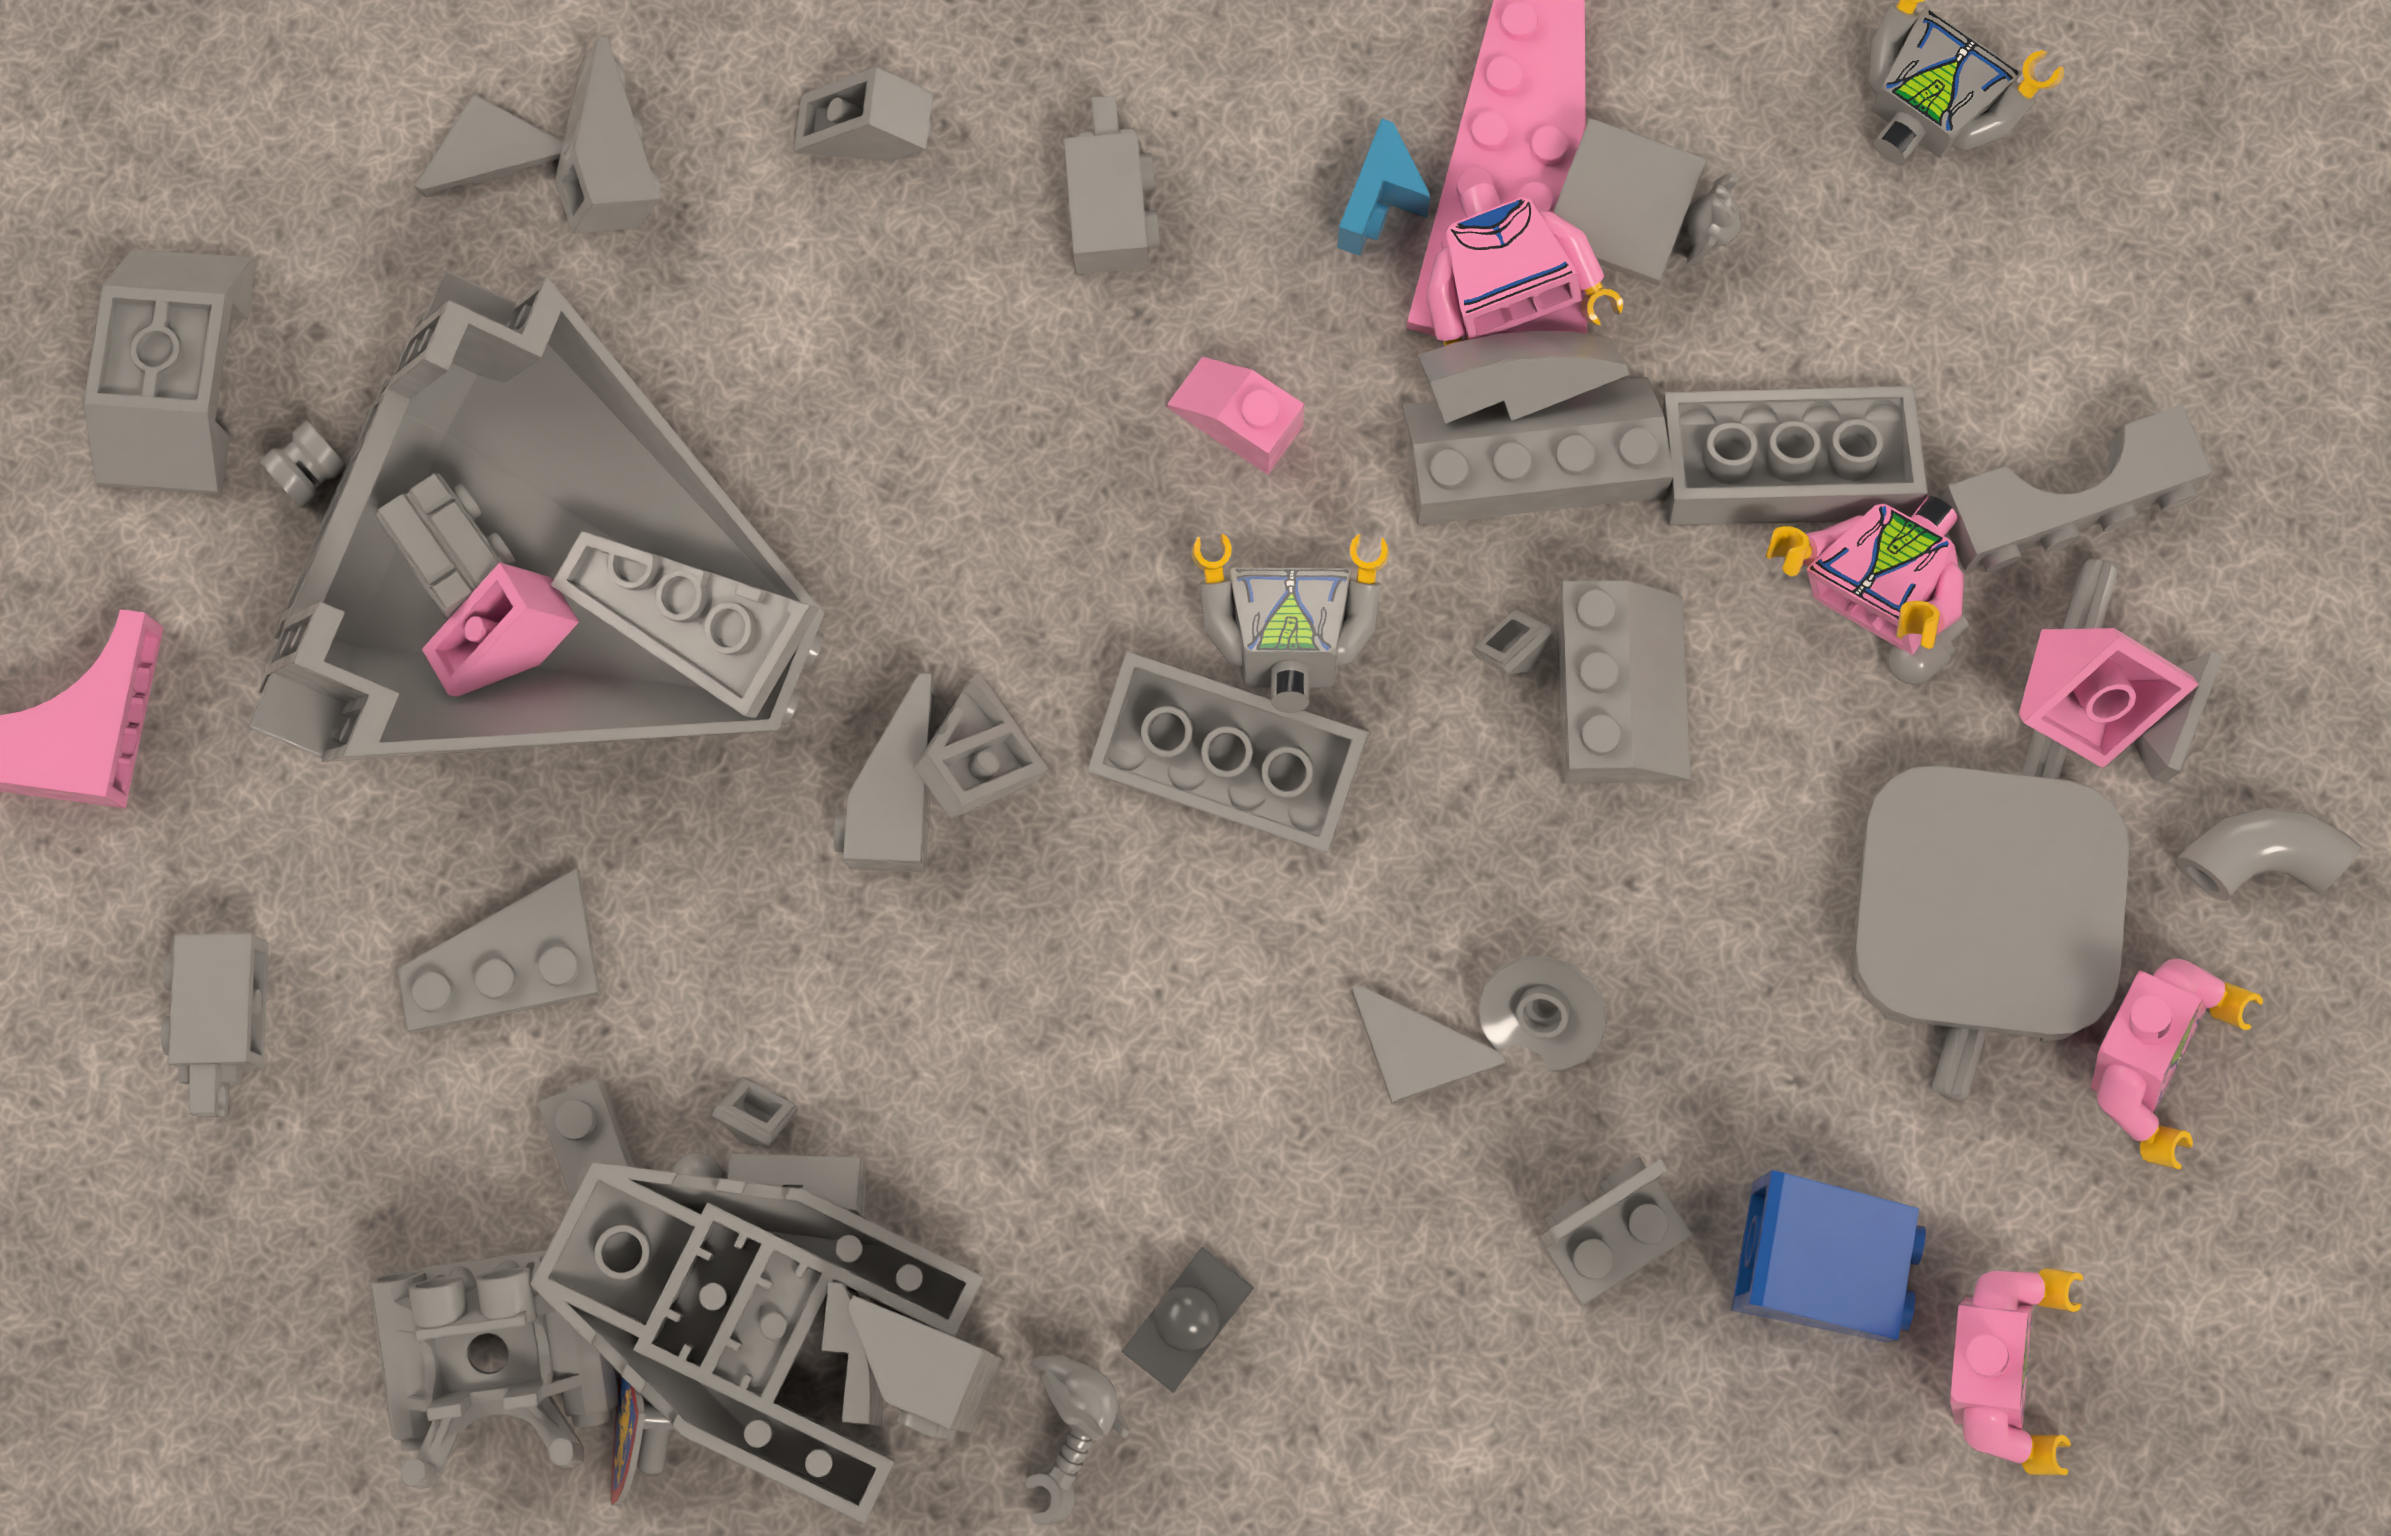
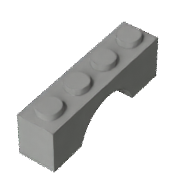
(2148, 465)

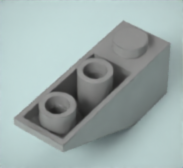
(602, 157)

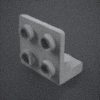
(1616, 1233)

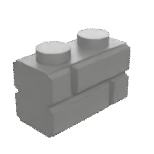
(441, 540)

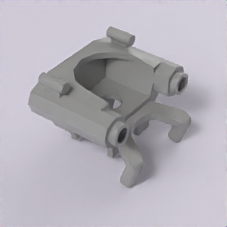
(436, 1391)

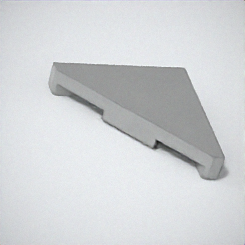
(485, 147)
(1417, 1051)

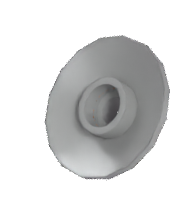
(1559, 1034)

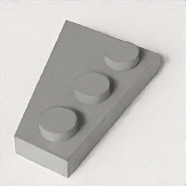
(506, 964)

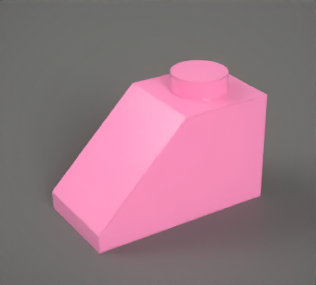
(1240, 411)
(500, 630)

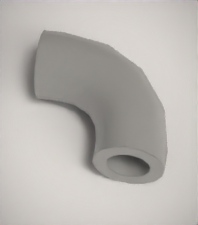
(2263, 843)

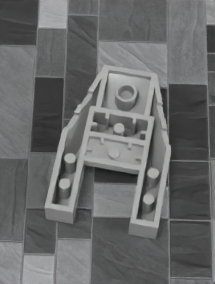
(709, 1296)

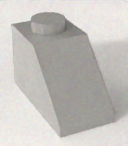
(865, 118)

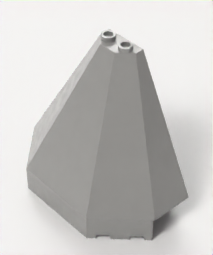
(547, 446)

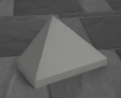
(2169, 739)

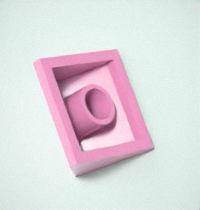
(2098, 690)

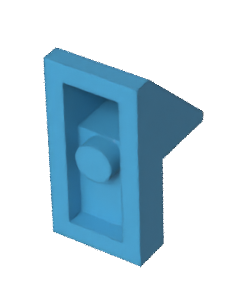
(1386, 178)

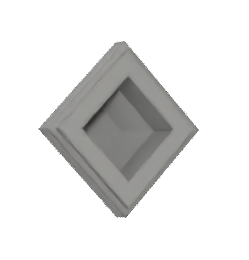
(1514, 643)
(754, 1113)

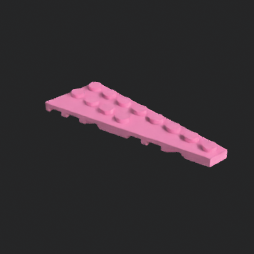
(1517, 129)

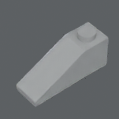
(889, 800)

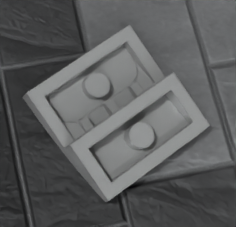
(1629, 198)
(862, 1395)

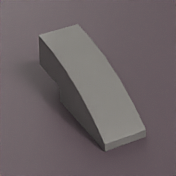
(1519, 370)

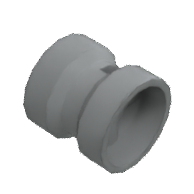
(303, 464)

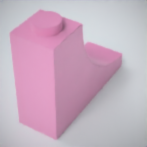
(90, 734)

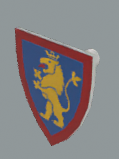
(636, 1425)

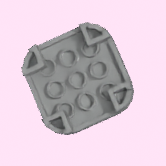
(1991, 902)

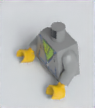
(1943, 85)
(1290, 623)

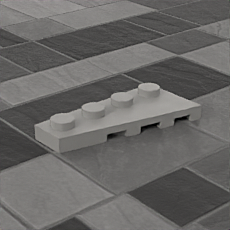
(696, 621)

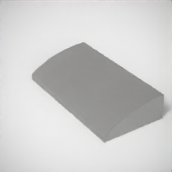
(1792, 454)
(1227, 752)

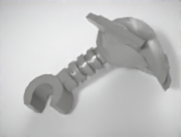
(1713, 219)
(1091, 1409)

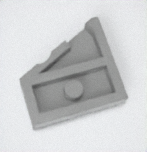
(978, 753)

